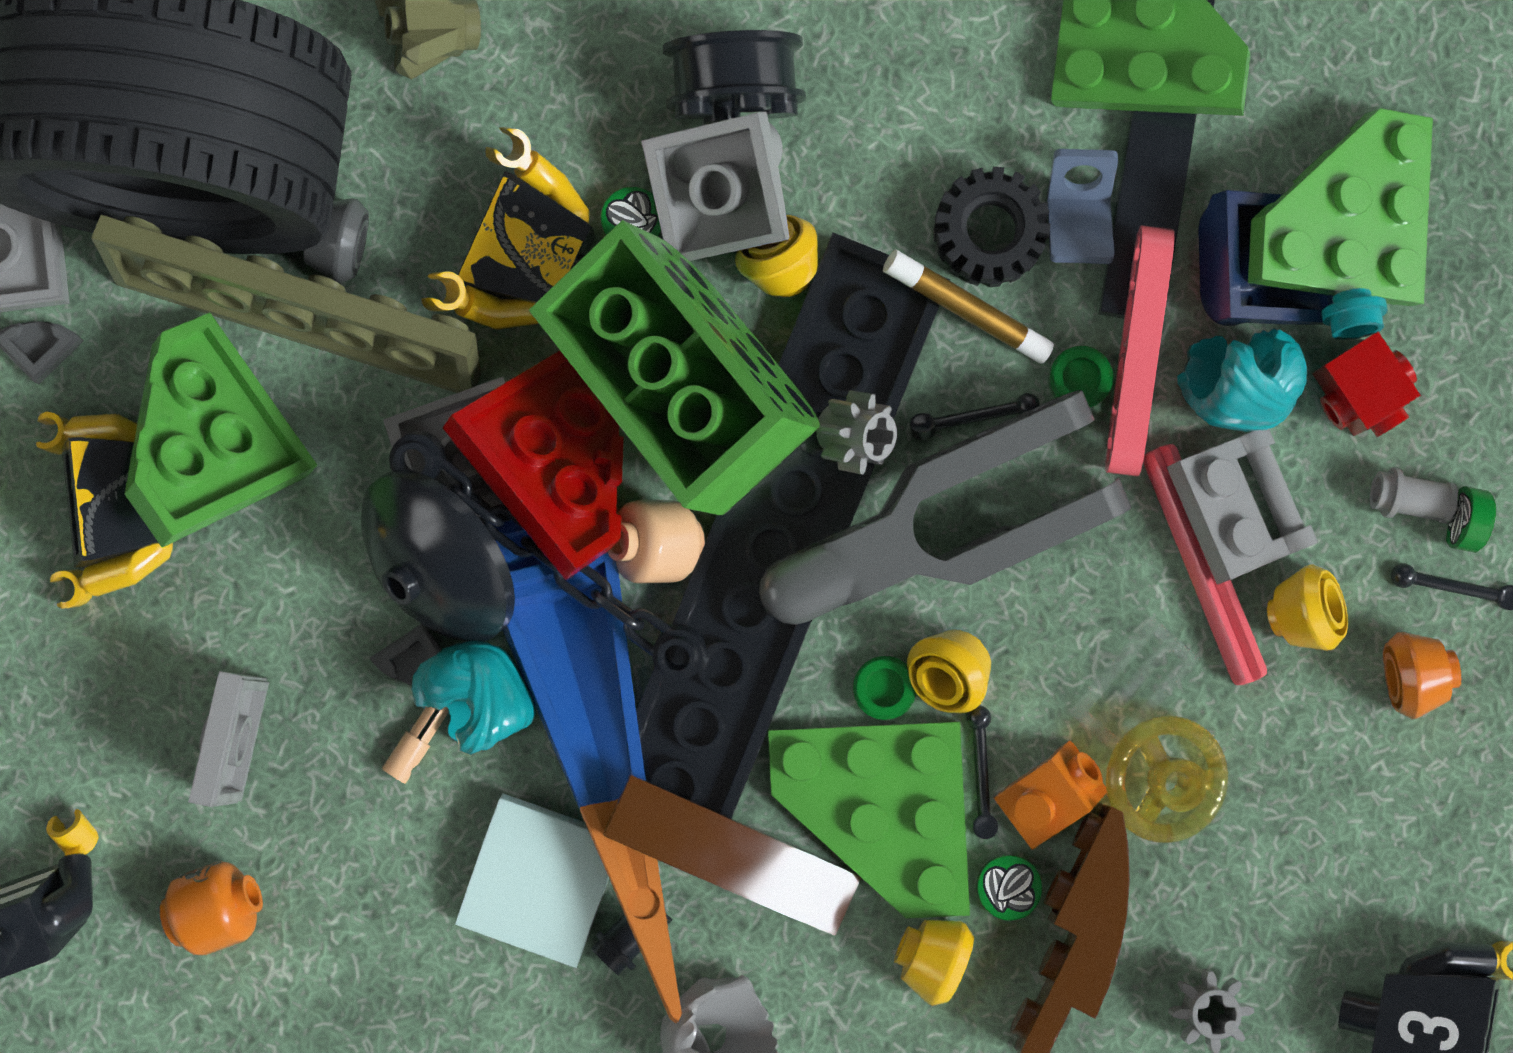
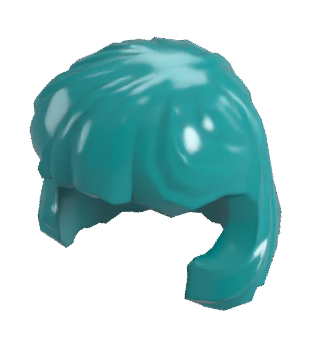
(1244, 383)
(479, 689)

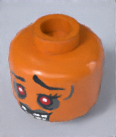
(210, 908)

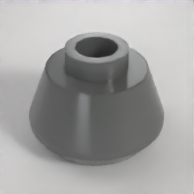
(343, 247)

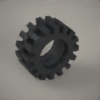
(996, 190)

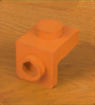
(1052, 794)

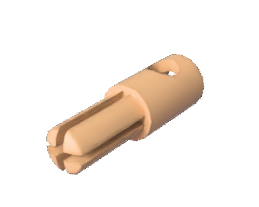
(412, 749)

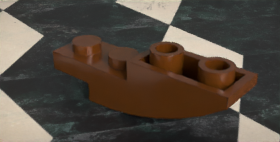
(1093, 908)

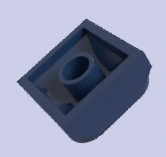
(1225, 266)

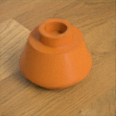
(1419, 673)

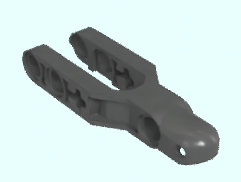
(884, 546)

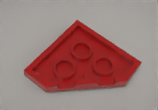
(549, 459)

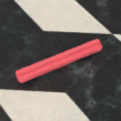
(1217, 601)

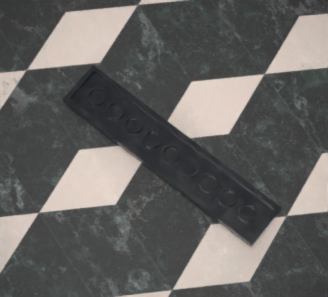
(706, 731)

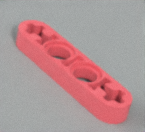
(1139, 350)

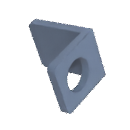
(1081, 212)

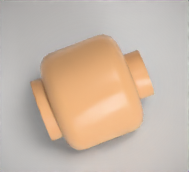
(657, 542)

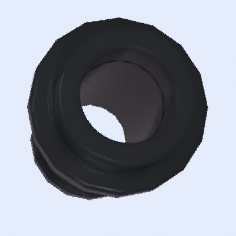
(618, 946)

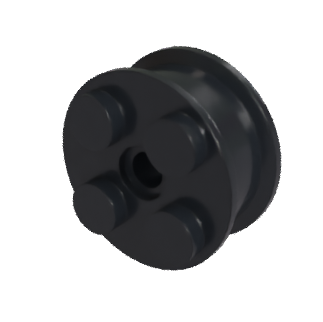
(733, 74)

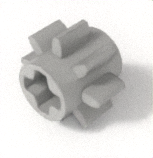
(856, 432)
(1198, 998)

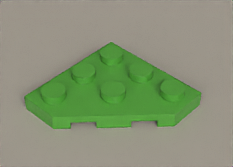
(1149, 58)
(1353, 215)
(206, 435)
(884, 806)

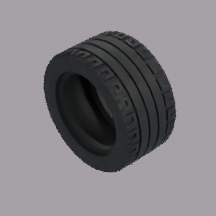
(172, 115)

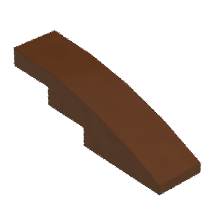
(731, 855)

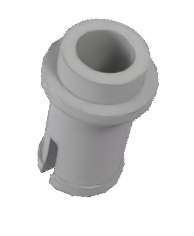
(1412, 496)

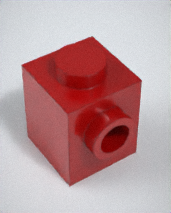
(1367, 387)

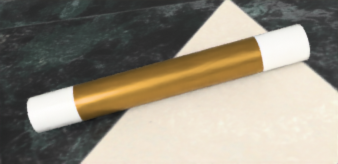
(968, 306)

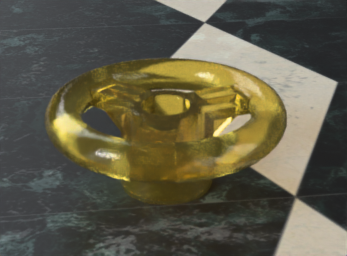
(1191, 786)

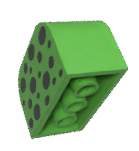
(675, 368)

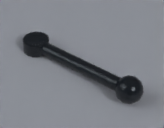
(924, 425)
(1405, 575)
(984, 825)

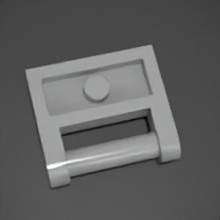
(1225, 509)

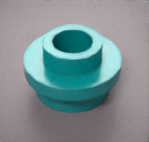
(1355, 314)

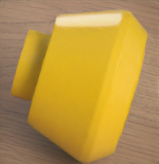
(782, 266)
(1309, 609)
(950, 671)
(934, 958)

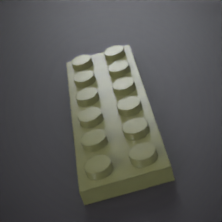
(290, 307)

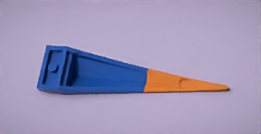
(585, 698)

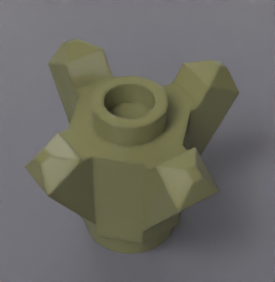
(429, 31)

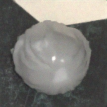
(722, 1002)

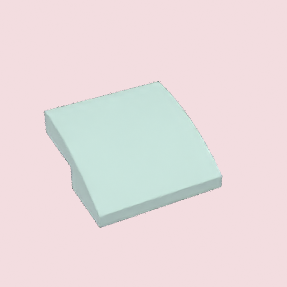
(535, 882)

